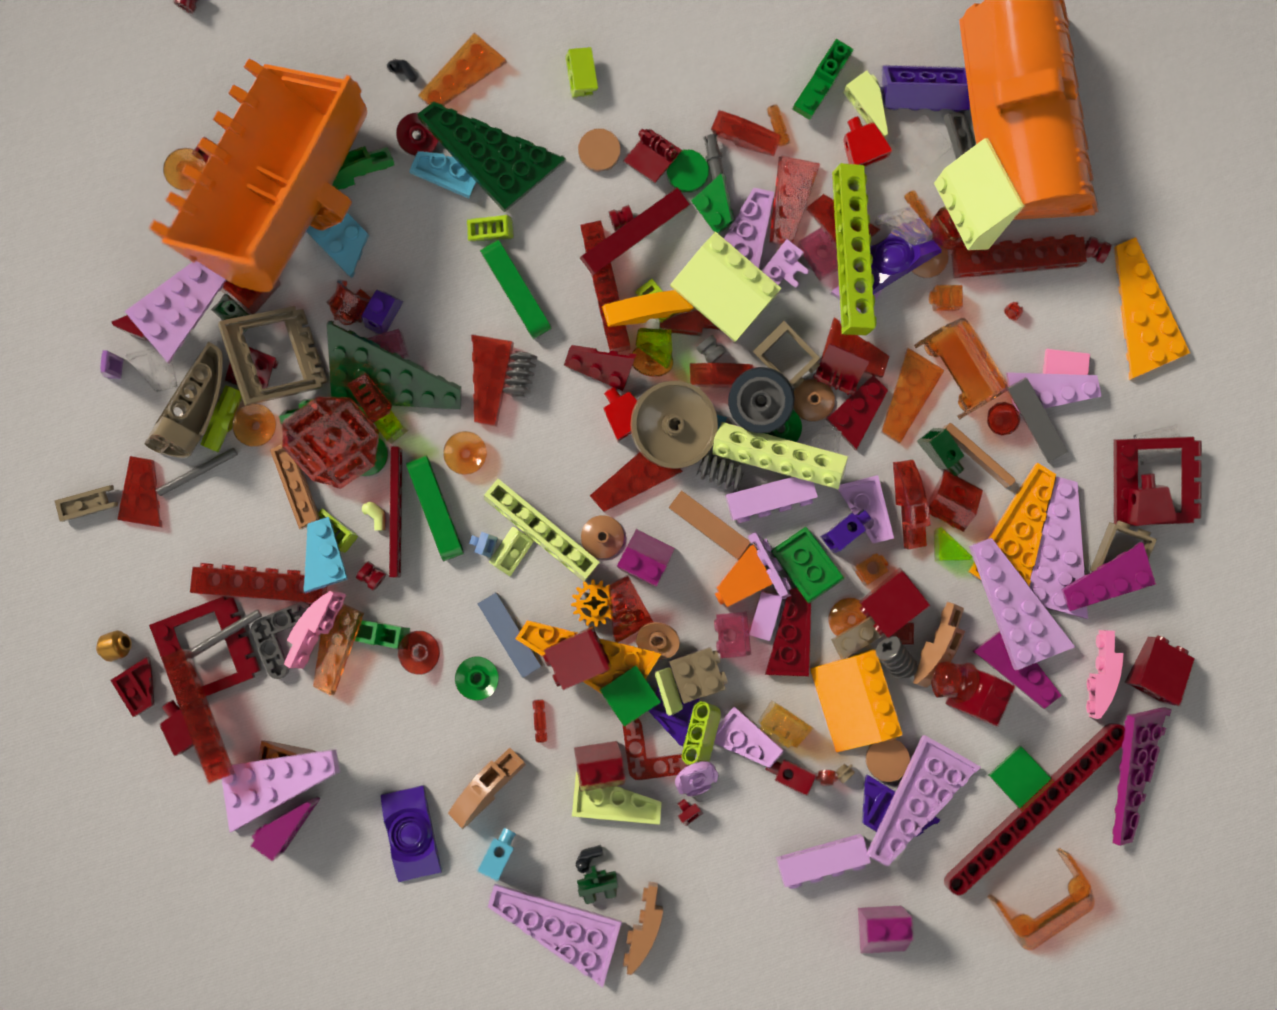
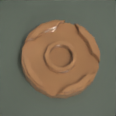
(599, 150)
(887, 760)

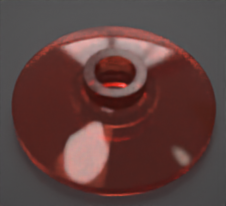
(427, 652)

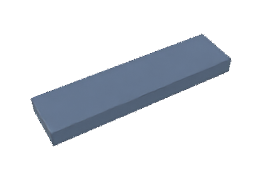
(507, 631)

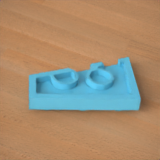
(443, 172)
(323, 557)

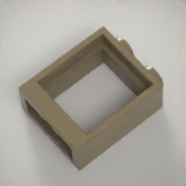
(773, 338)
(1148, 541)

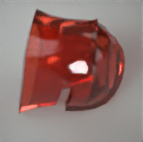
(346, 305)
(955, 681)

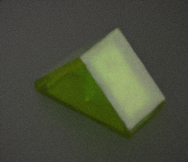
(656, 344)
(391, 427)
(947, 548)

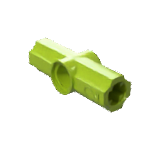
(221, 419)

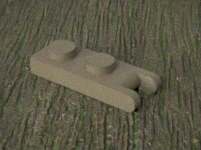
(84, 504)
(855, 638)

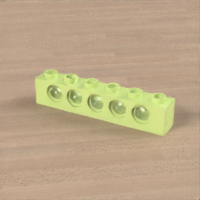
(780, 455)
(541, 530)

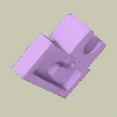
(786, 264)

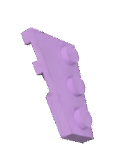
(781, 584)

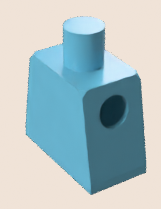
(492, 865)

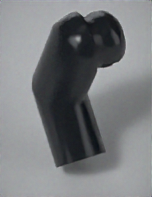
(402, 67)
(586, 856)

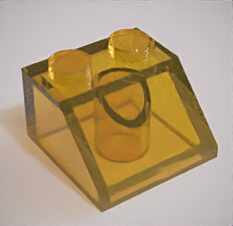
(784, 725)

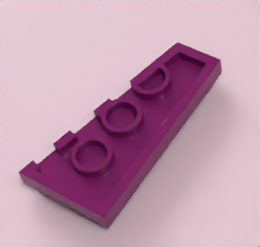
(1118, 577)
(1029, 680)

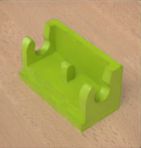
(581, 72)

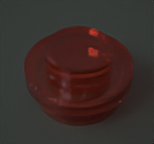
(826, 777)

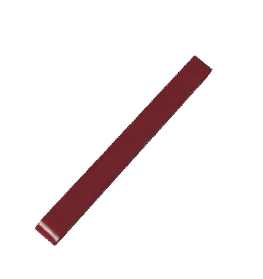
(1032, 819)

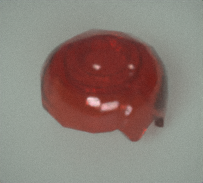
(1003, 418)

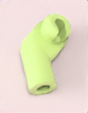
(376, 513)

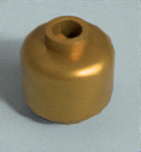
(113, 645)

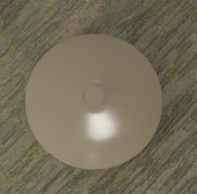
(674, 424)

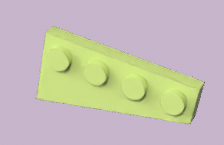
(615, 805)

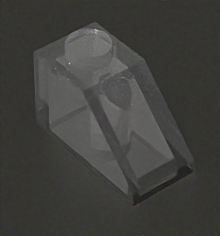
(825, 439)

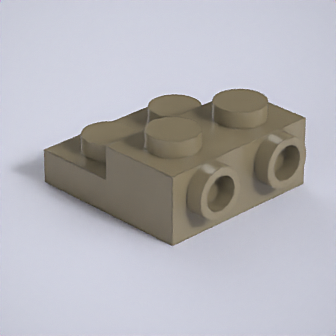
(698, 674)

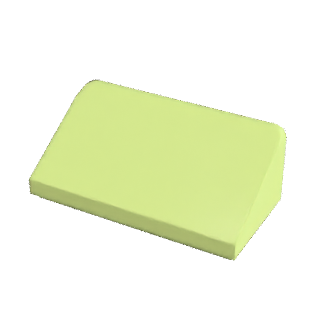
(511, 551)
(669, 691)

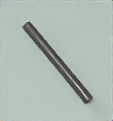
(196, 472)
(225, 633)

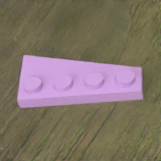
(1059, 388)

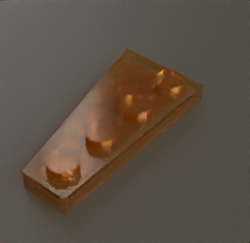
(465, 69)
(912, 389)
(335, 649)

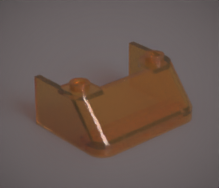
(967, 363)
(1034, 932)

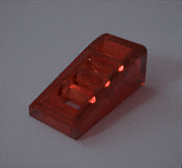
(369, 409)

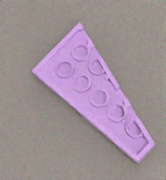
(751, 224)
(176, 307)
(1060, 549)
(1022, 619)
(271, 782)
(924, 790)
(567, 931)

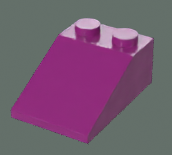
(276, 836)

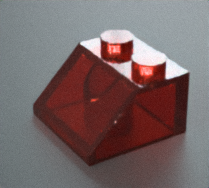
(955, 501)

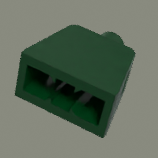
(942, 450)

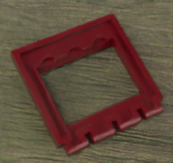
(1127, 474)
(239, 648)

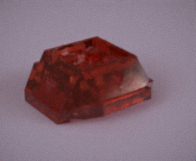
(326, 459)

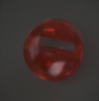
(1013, 311)

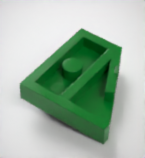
(714, 204)

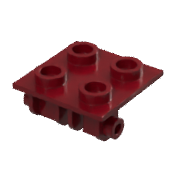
(652, 155)
(263, 363)
(841, 369)

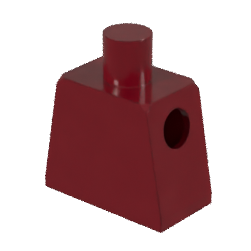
(1150, 503)
(175, 729)
(802, 778)

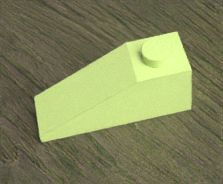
(867, 100)

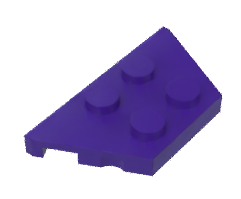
(677, 723)
(876, 802)

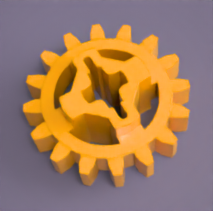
(594, 612)

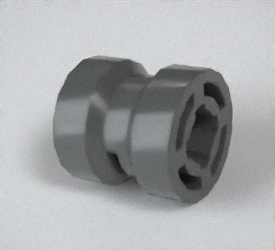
(709, 348)

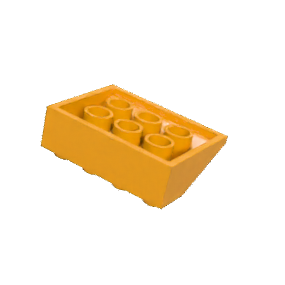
(856, 701)

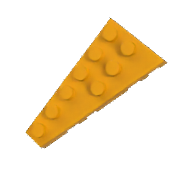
(1146, 318)
(1021, 525)
(622, 656)

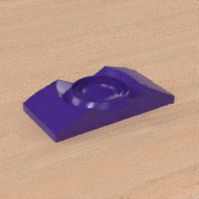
(896, 258)
(410, 833)

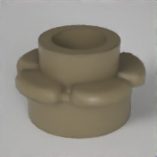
(844, 772)

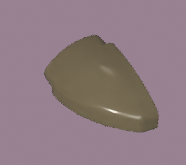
(180, 434)

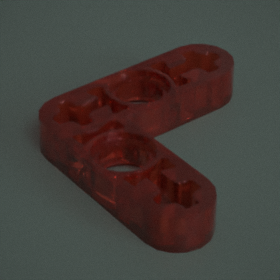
(647, 763)

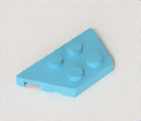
(342, 242)

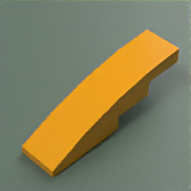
(645, 307)

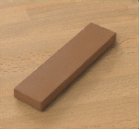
(980, 456)
(295, 488)
(709, 525)

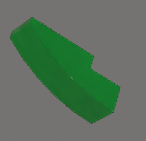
(381, 634)

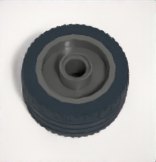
(757, 416)

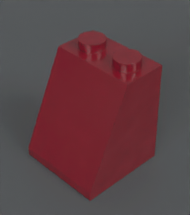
(893, 603)
(577, 658)
(1161, 671)
(988, 701)
(599, 766)

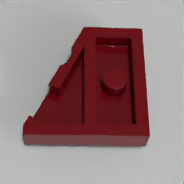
(136, 687)

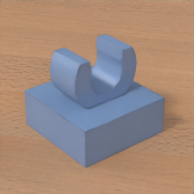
(485, 544)

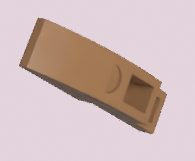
(946, 643)
(484, 786)
(644, 935)

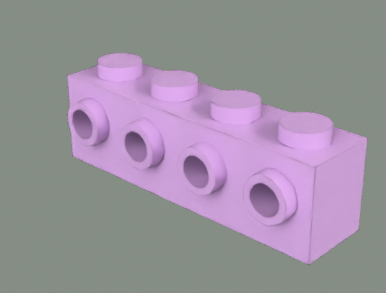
(768, 497)
(822, 861)

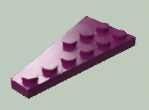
(1136, 769)

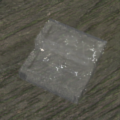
(921, 144)

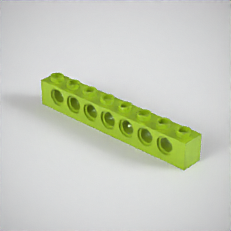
(852, 321)

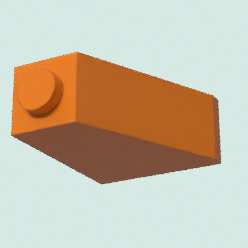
(743, 579)

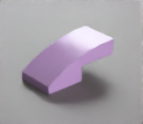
(765, 615)

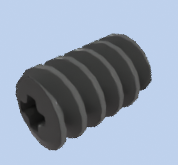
(519, 374)
(720, 472)
(896, 658)

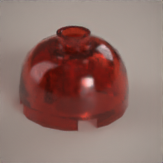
(944, 231)

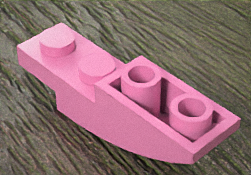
(316, 620)
(1105, 683)

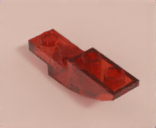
(913, 502)

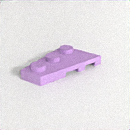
(868, 495)
(745, 738)

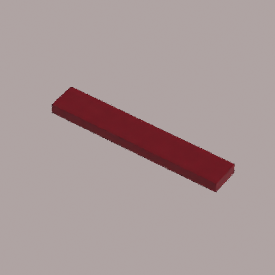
(634, 231)
(395, 540)

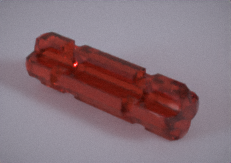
(539, 720)

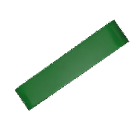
(515, 289)
(435, 508)

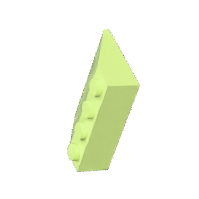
(979, 196)
(725, 286)

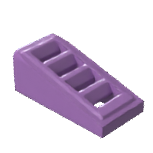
(111, 365)

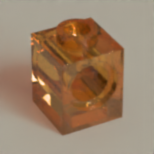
(946, 298)
(862, 572)

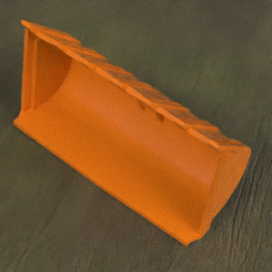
(1029, 103)
(267, 175)

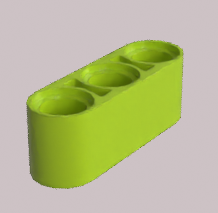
(701, 723)

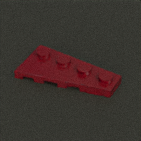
(792, 641)

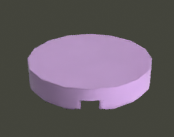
(696, 778)

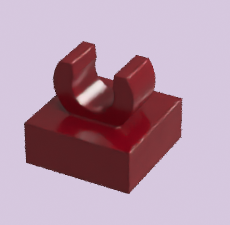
(689, 812)

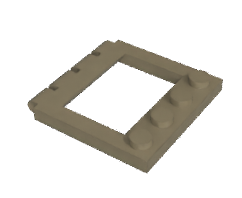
(243, 364)

